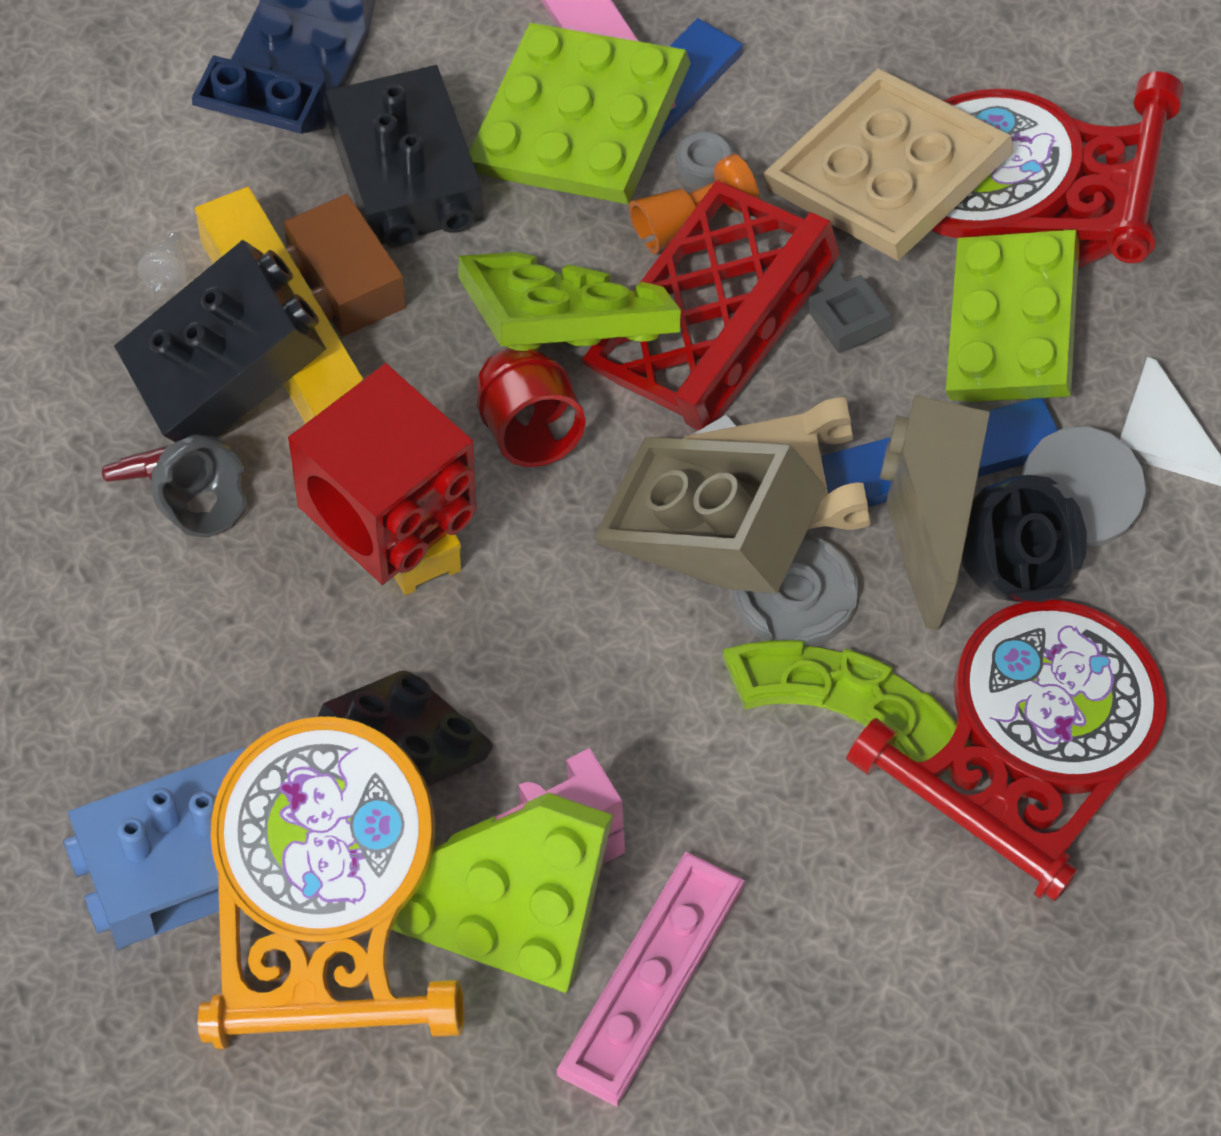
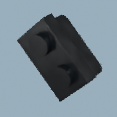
(417, 721)

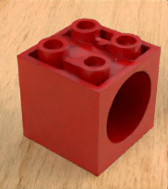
(384, 474)

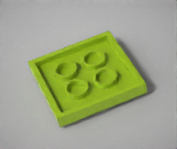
(579, 112)

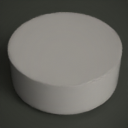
(699, 154)

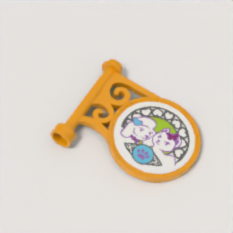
(321, 843)

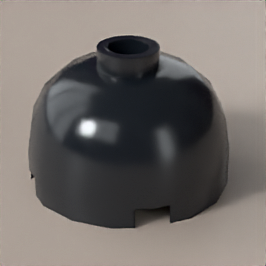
(1024, 539)

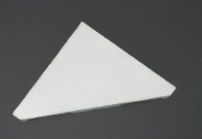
(1166, 432)

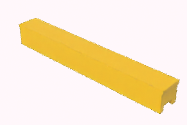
(328, 376)

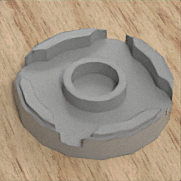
(1098, 475)
(797, 608)

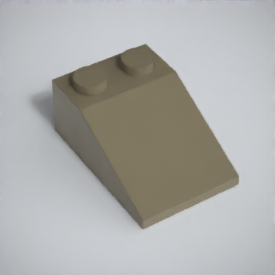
(931, 493)
(714, 510)

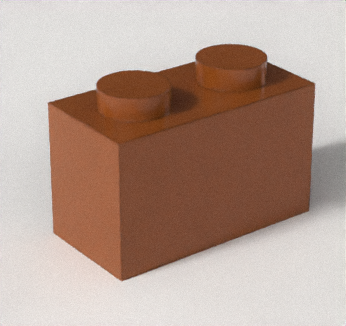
(344, 265)

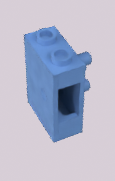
(150, 853)

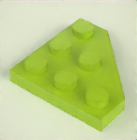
(536, 306)
(515, 890)

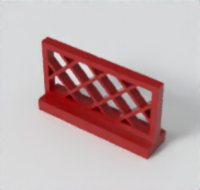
(758, 315)

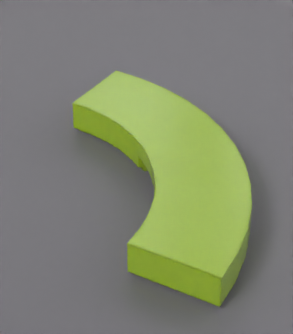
(842, 683)

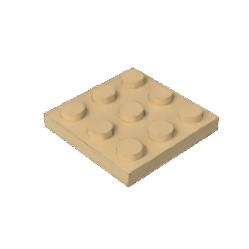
(888, 163)

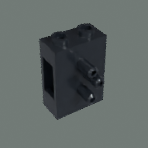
(405, 155)
(221, 344)

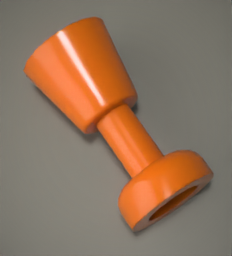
(667, 211)

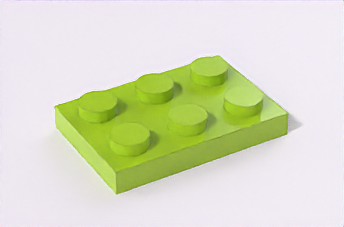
(1013, 317)

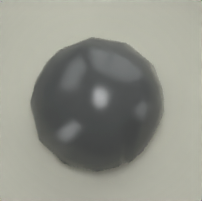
(194, 468)

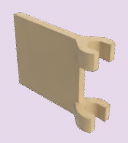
(824, 423)

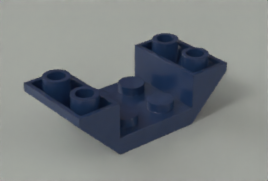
(288, 63)

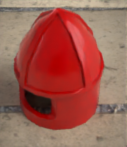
(517, 380)

